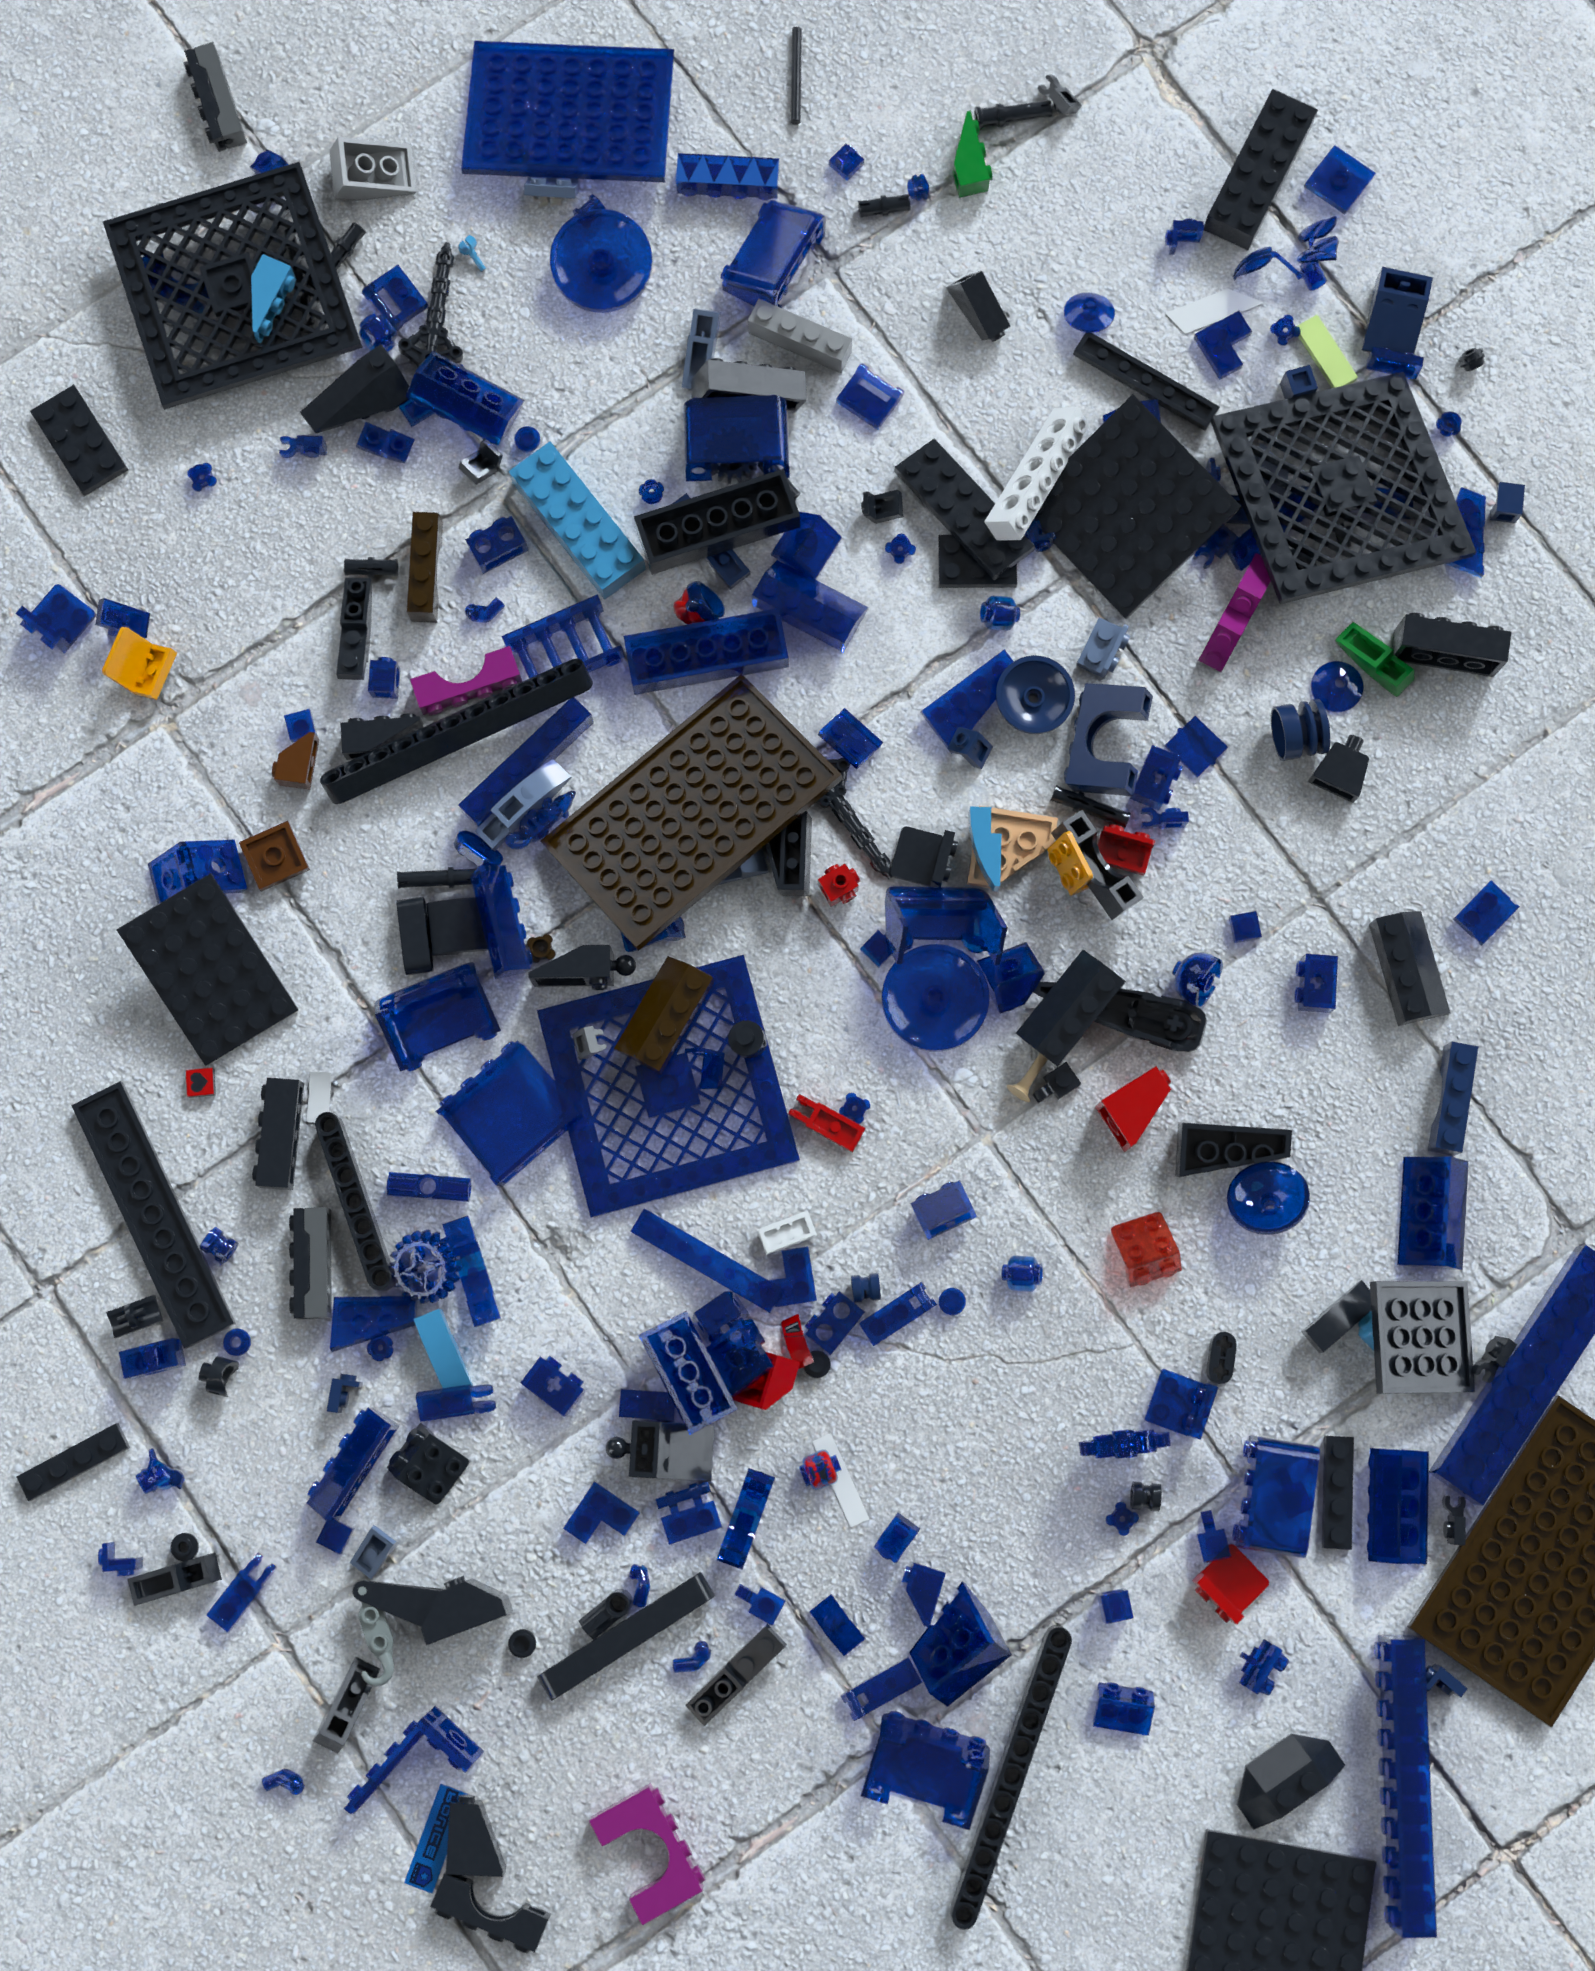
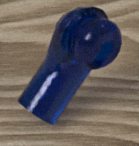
(484, 613)
(643, 1584)
(696, 1661)
(286, 1779)

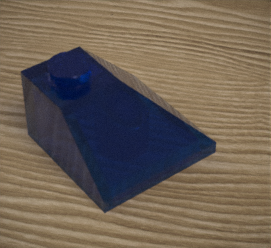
(1014, 978)

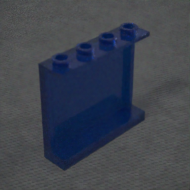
(509, 1112)

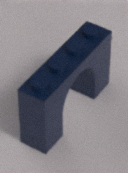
(1098, 707)

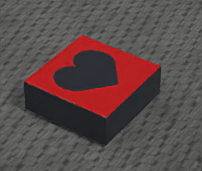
(200, 1082)

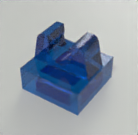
(846, 161)

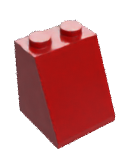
(1133, 1106)

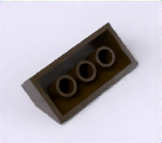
(664, 1014)

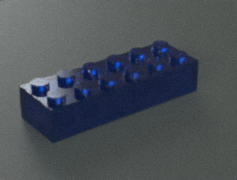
(706, 651)

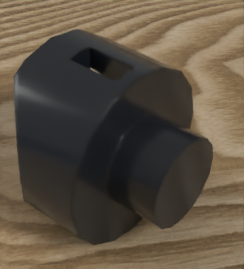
(747, 1039)
(217, 1374)

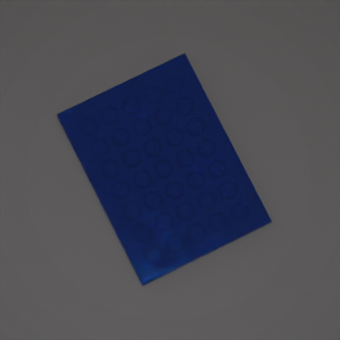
(568, 111)

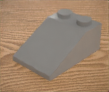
(371, 169)

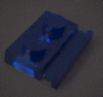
(850, 738)
(1486, 912)

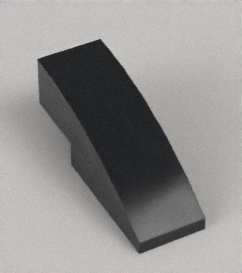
(1339, 1317)
(174, 1579)

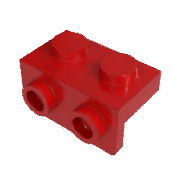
(1125, 849)

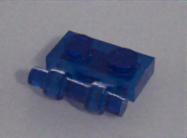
(691, 1521)

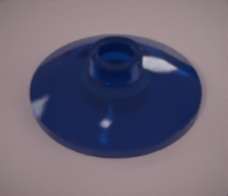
(1089, 312)
(1333, 697)

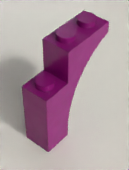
(1236, 615)

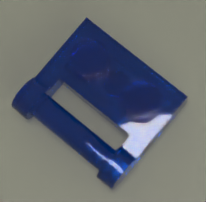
(401, 292)
(864, 402)

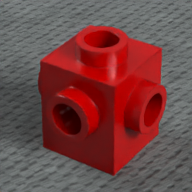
(836, 893)

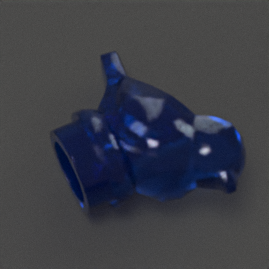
(159, 1475)

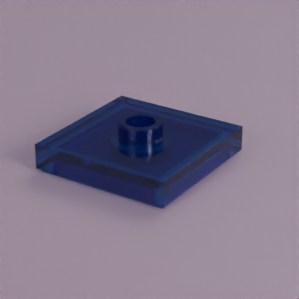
(1339, 179)

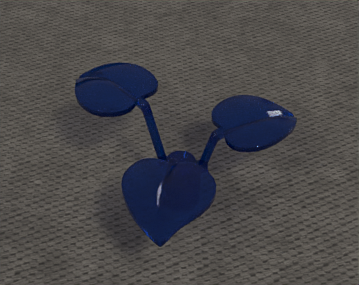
(1309, 259)

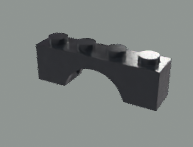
(1111, 889)
(457, 1899)

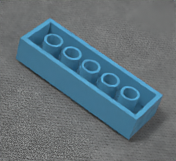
(577, 520)

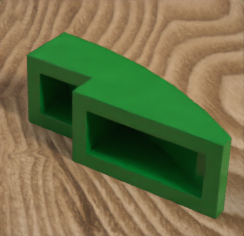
(1376, 659)

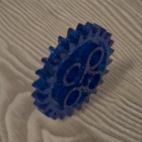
(1124, 1443)

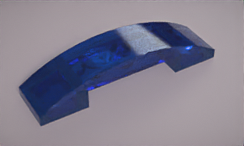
(474, 1274)

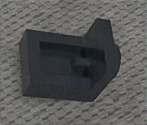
(481, 463)
(882, 506)

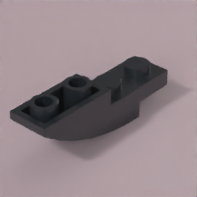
(355, 628)
(735, 1674)

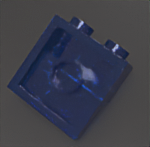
(739, 1355)

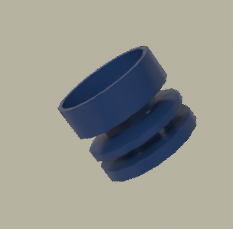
(1300, 730)

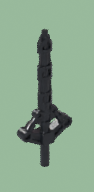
(434, 333)
(847, 816)

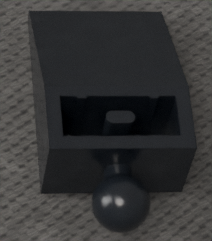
(583, 967)
(669, 1451)

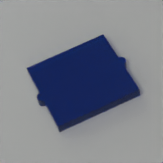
(1196, 746)

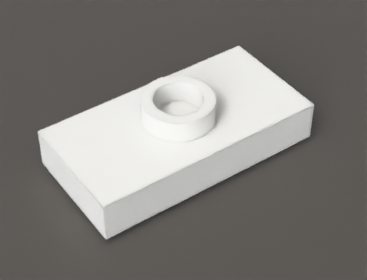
(786, 1233)

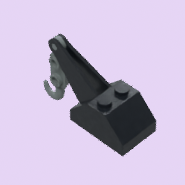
(435, 1610)

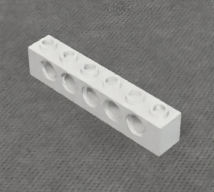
(1037, 473)

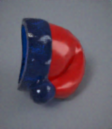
(698, 604)

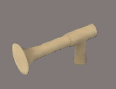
(1022, 1087)

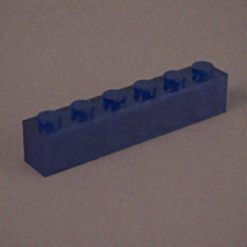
(536, 751)

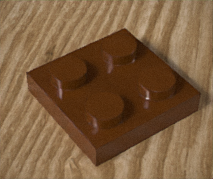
(274, 856)

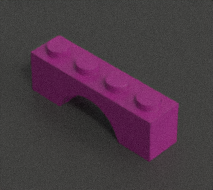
(497, 673)

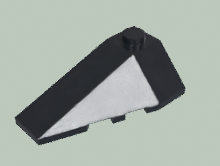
(362, 390)

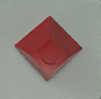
(771, 1385)

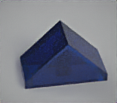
(837, 1625)

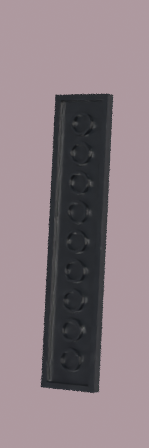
(153, 1215)

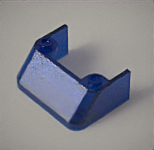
(943, 915)

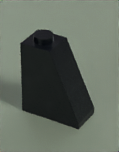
(979, 306)
(471, 1840)

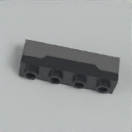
(215, 96)
(311, 1263)

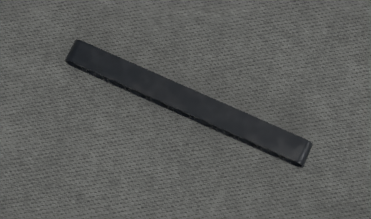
(456, 731)
(1012, 1790)

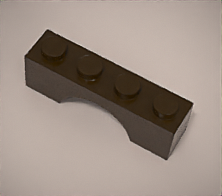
(424, 552)

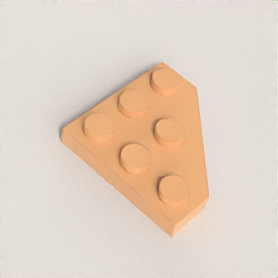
(1022, 840)

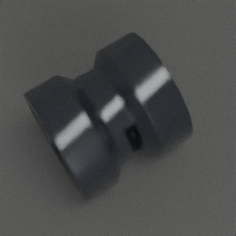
(1141, 1498)

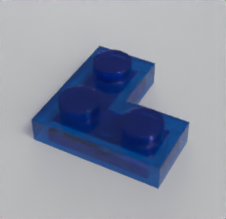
(1217, 343)
(799, 1279)
(600, 1506)

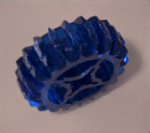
(422, 1245)

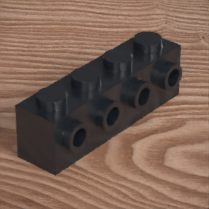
(279, 1133)

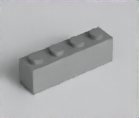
(800, 335)

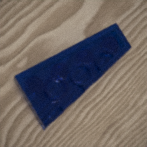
(967, 700)

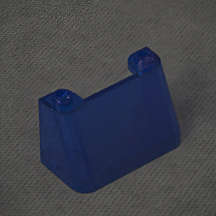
(773, 252)
(436, 1015)

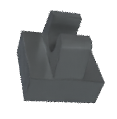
(586, 1042)

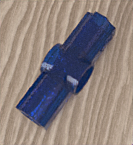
(412, 1186)

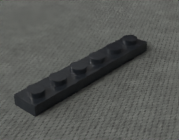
(1146, 380)

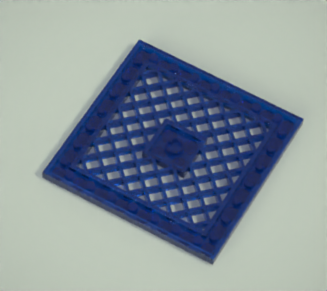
(666, 1094)

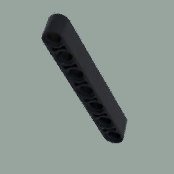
(345, 1192)
(626, 1636)

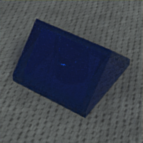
(808, 546)

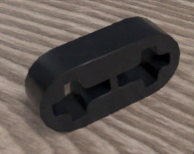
(1228, 1358)

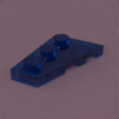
(1472, 509)
(368, 1318)

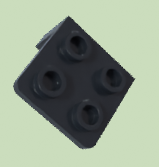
(923, 856)
(427, 1464)

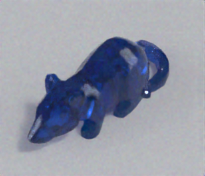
(538, 823)

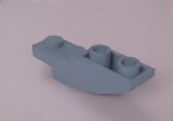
(522, 798)

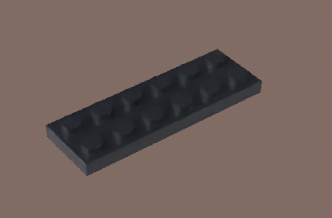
(960, 507)

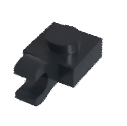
(1063, 99)
(1059, 1081)
(1495, 1356)
(1455, 1526)

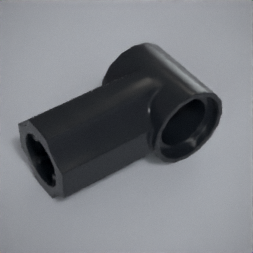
(605, 1614)

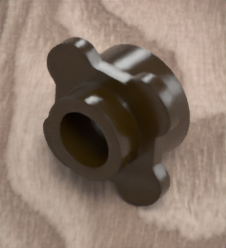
(535, 943)

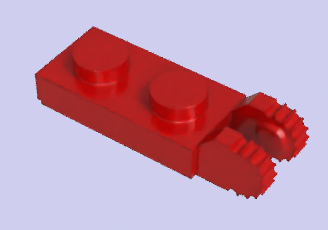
(829, 1124)

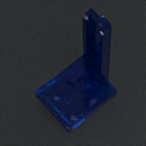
(441, 1734)

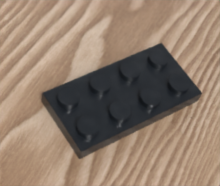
(79, 440)

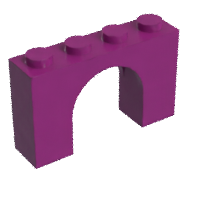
(645, 1811)

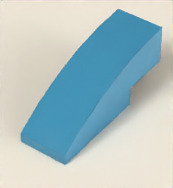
(985, 845)
(442, 1349)

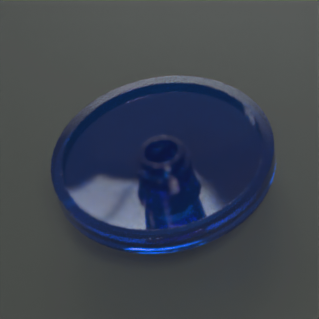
(601, 260)
(935, 998)

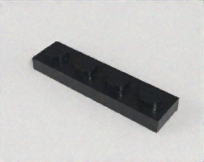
(73, 1462)
(1337, 1492)

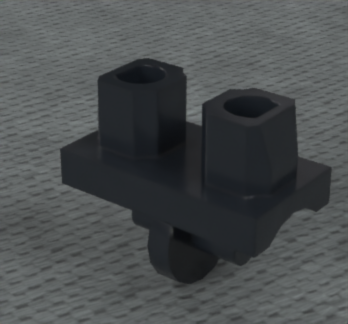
(134, 1316)

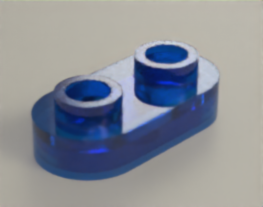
(476, 849)

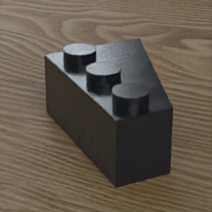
(791, 857)

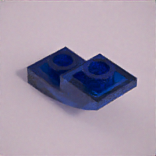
(385, 444)

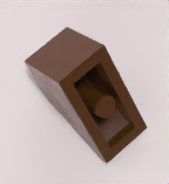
(297, 763)

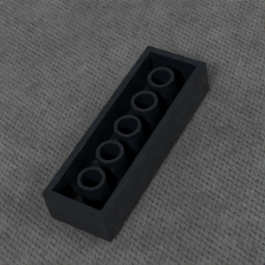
(1260, 169)
(717, 521)

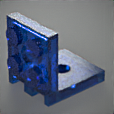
(193, 860)

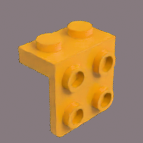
(138, 664)
(1070, 863)

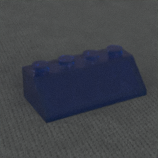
(464, 398)
(809, 605)
(500, 920)
(1433, 1212)
(688, 1372)
(352, 1464)
(1398, 1506)

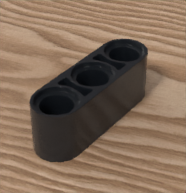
(414, 936)

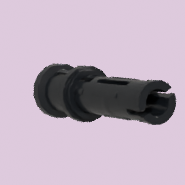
(1001, 114)

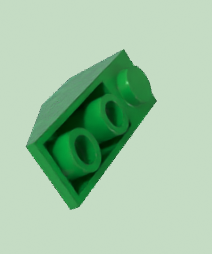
(970, 170)

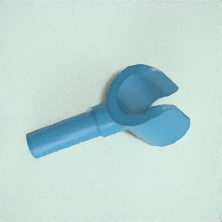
(469, 250)

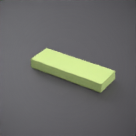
(1326, 353)

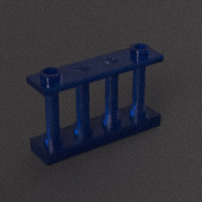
(566, 621)

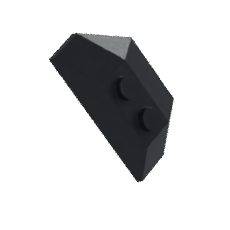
(1286, 1777)

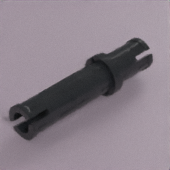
(345, 246)
(1090, 806)
(434, 878)

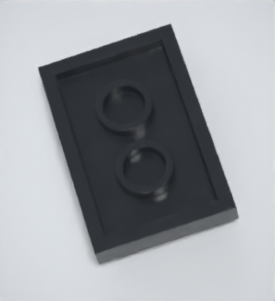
(961, 570)

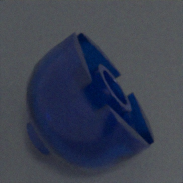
(1195, 977)

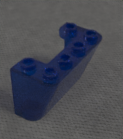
(735, 432)
(1278, 1496)
(928, 1766)

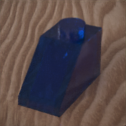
(923, 1589)

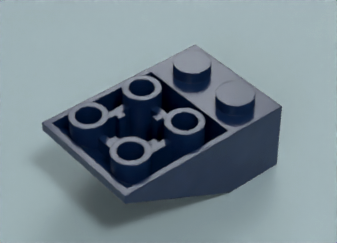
(1397, 310)

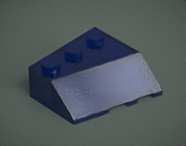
(959, 1648)

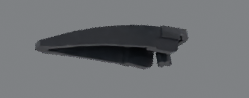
(1145, 1016)

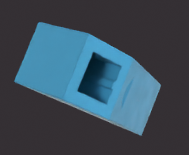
(269, 288)

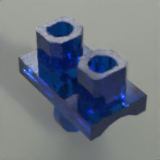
(1259, 1666)

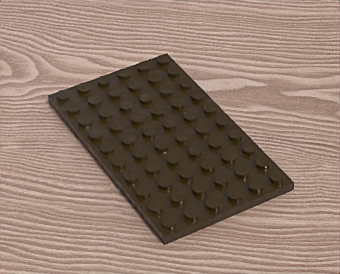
(691, 811)
(1523, 1585)

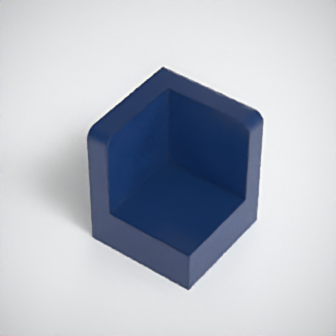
(1298, 382)
(1508, 503)

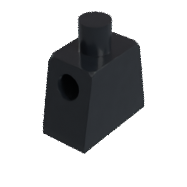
(1342, 769)

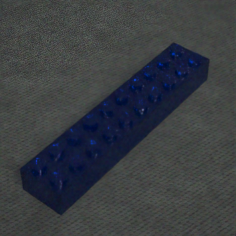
(1525, 1386)
(1406, 1786)

